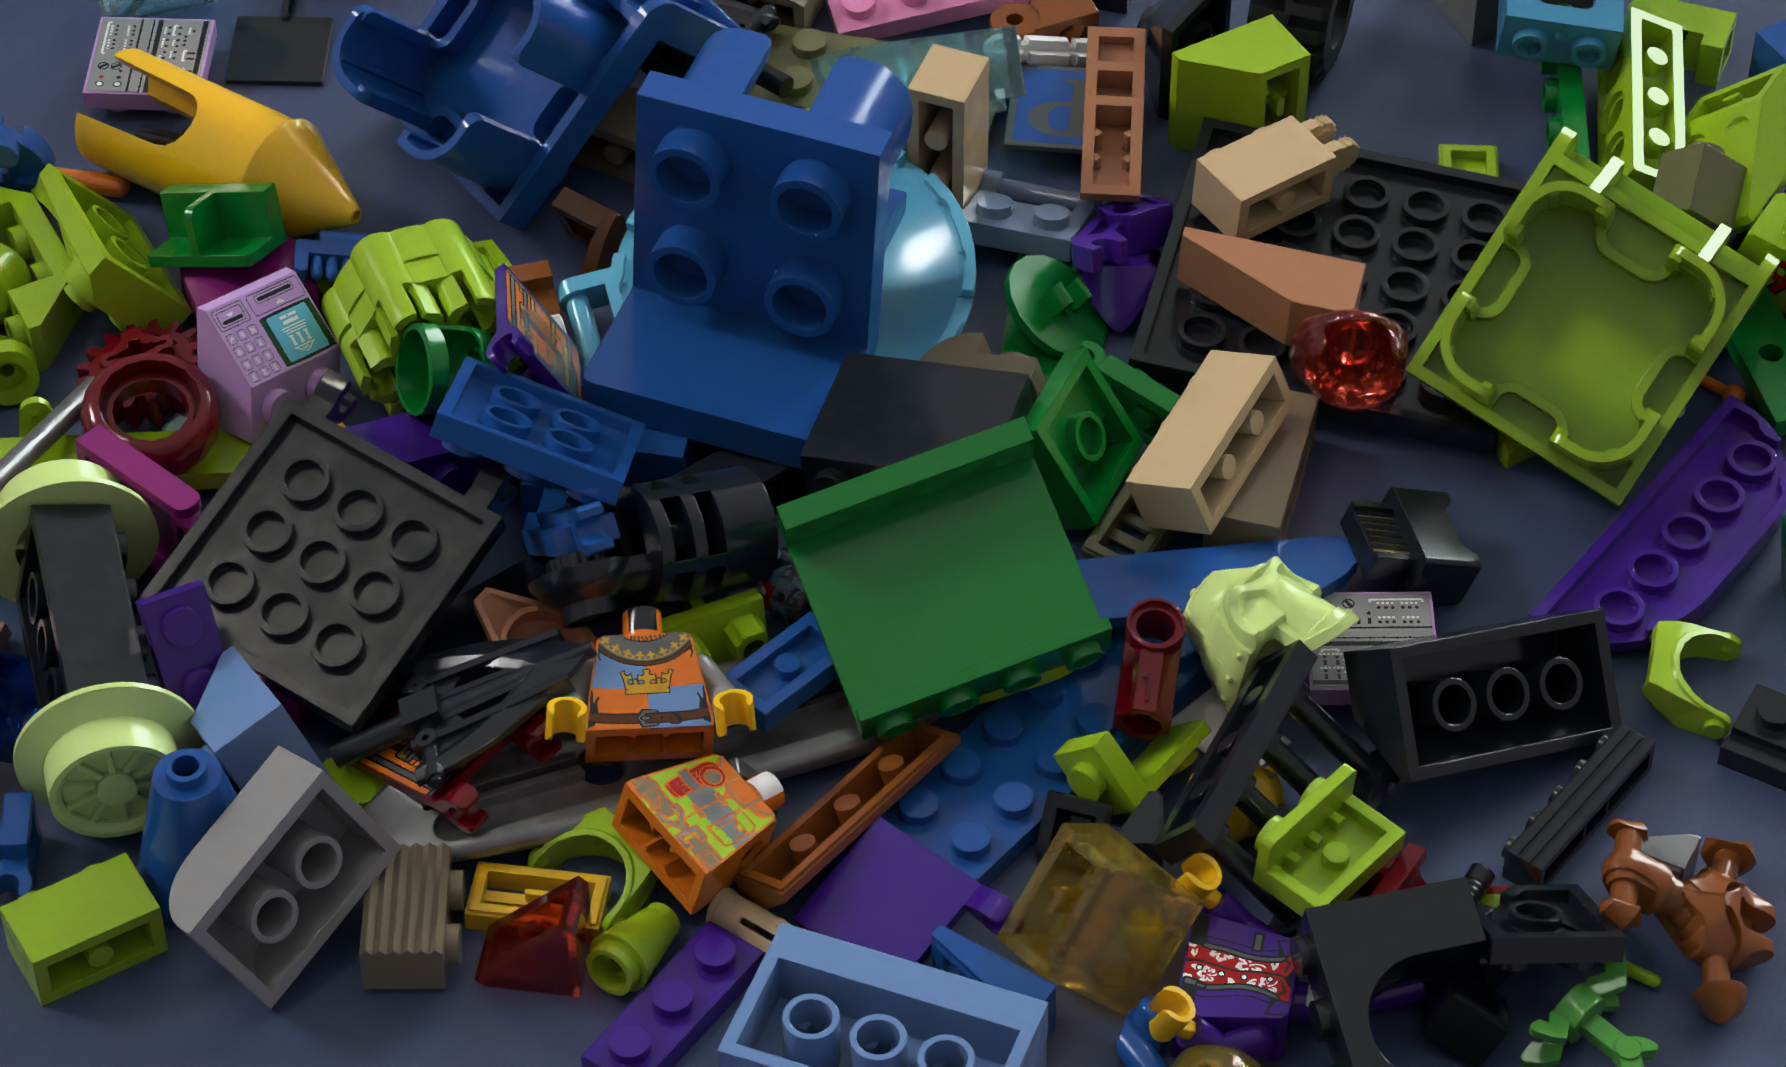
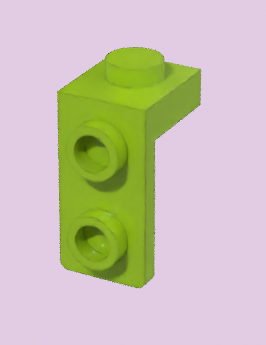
(1103, 773)

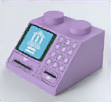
(262, 349)

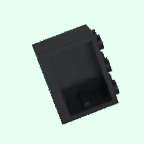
(901, 408)

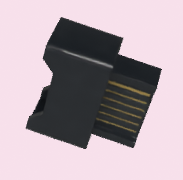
(1411, 544)

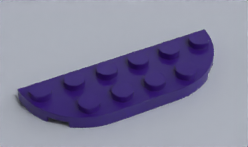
(1683, 531)

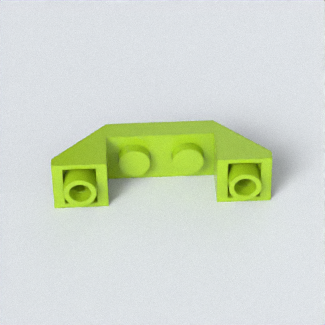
(42, 309)

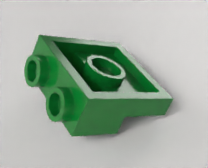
(1081, 440)

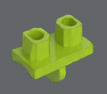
(724, 627)

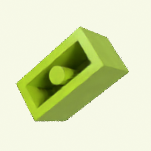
(83, 928)

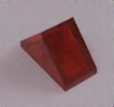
(541, 944)

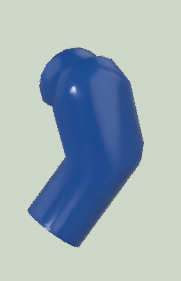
(1135, 1044)

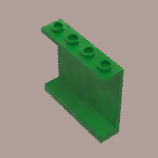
(942, 580)

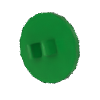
(1052, 305)

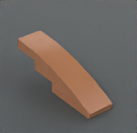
(1113, 114)

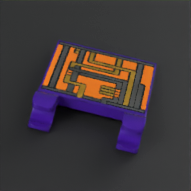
(534, 335)

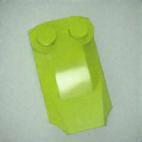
(108, 256)

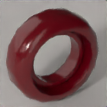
(165, 375)

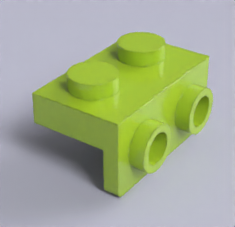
(1324, 845)

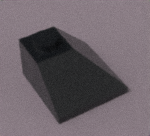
(1172, 27)

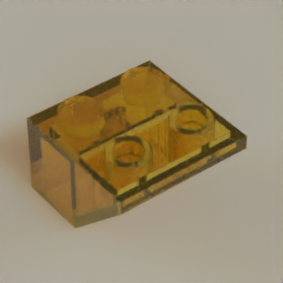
(1100, 917)

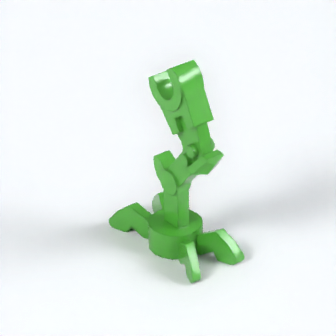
(1580, 1016)

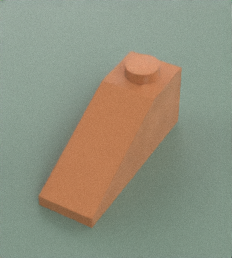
(1268, 282)

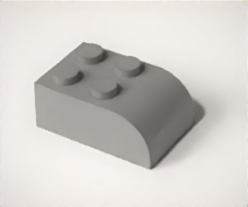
(278, 874)

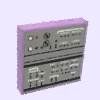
(177, 41)
(1383, 620)

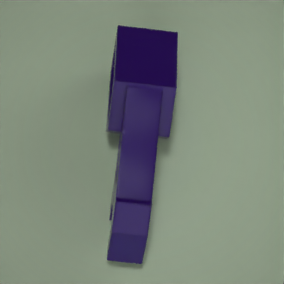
(1121, 232)

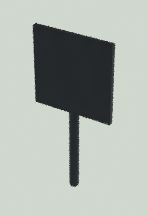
(280, 49)

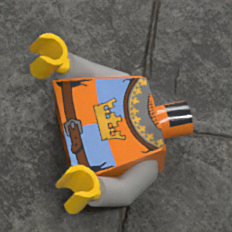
(648, 696)

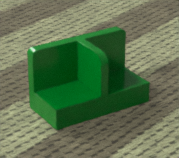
(219, 225)

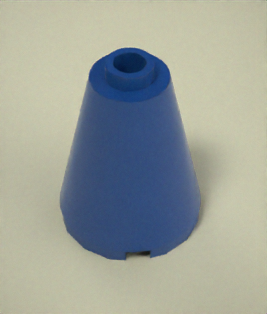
(183, 804)

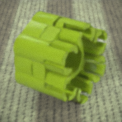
(401, 280)

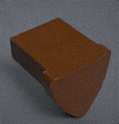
(592, 225)

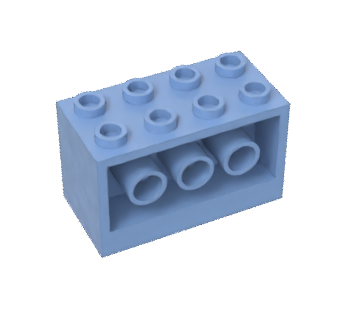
(859, 1007)

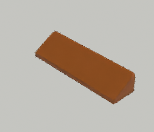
(843, 814)

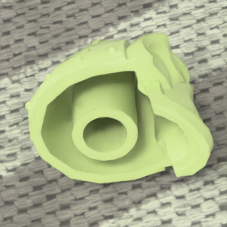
(1253, 613)

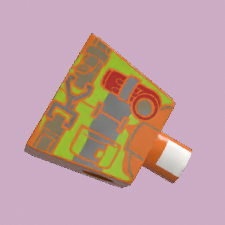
(698, 824)

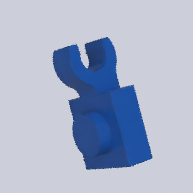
(19, 844)

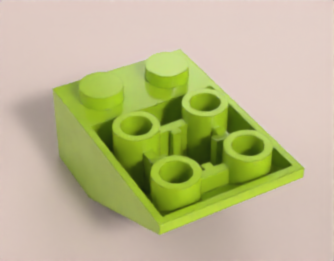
(1751, 129)

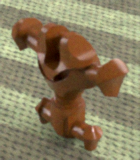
(1707, 916)

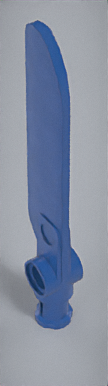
(1125, 580)

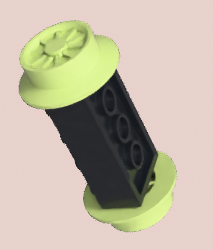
(101, 722)

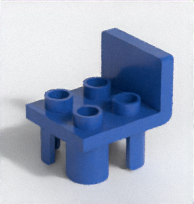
(509, 85)
(752, 248)

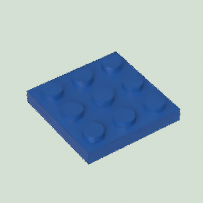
(537, 432)

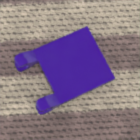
(895, 894)

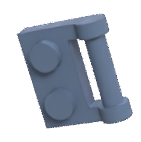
(1027, 216)

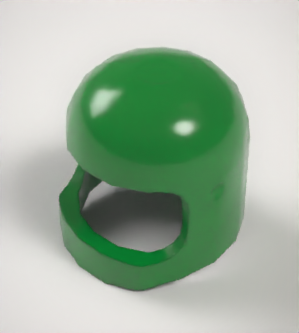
(430, 361)

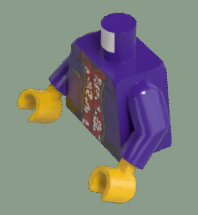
(1233, 980)

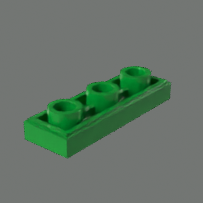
(1760, 358)

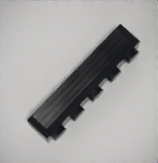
(1578, 808)

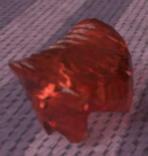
(1350, 357)

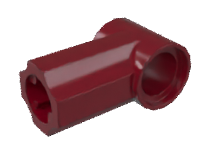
(1149, 669)

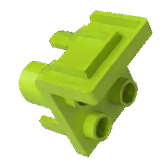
(1589, 319)

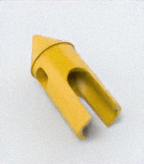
(226, 143)

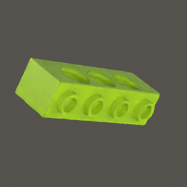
(1642, 97)

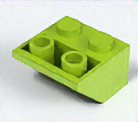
(1238, 78)

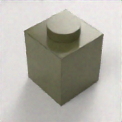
(1701, 183)

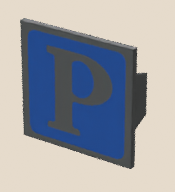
(1050, 112)

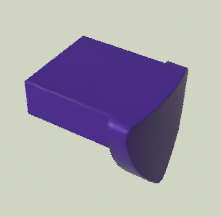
(1121, 289)

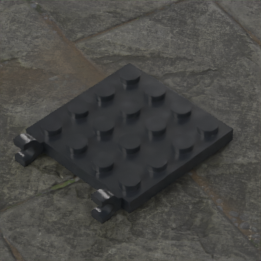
(333, 556)

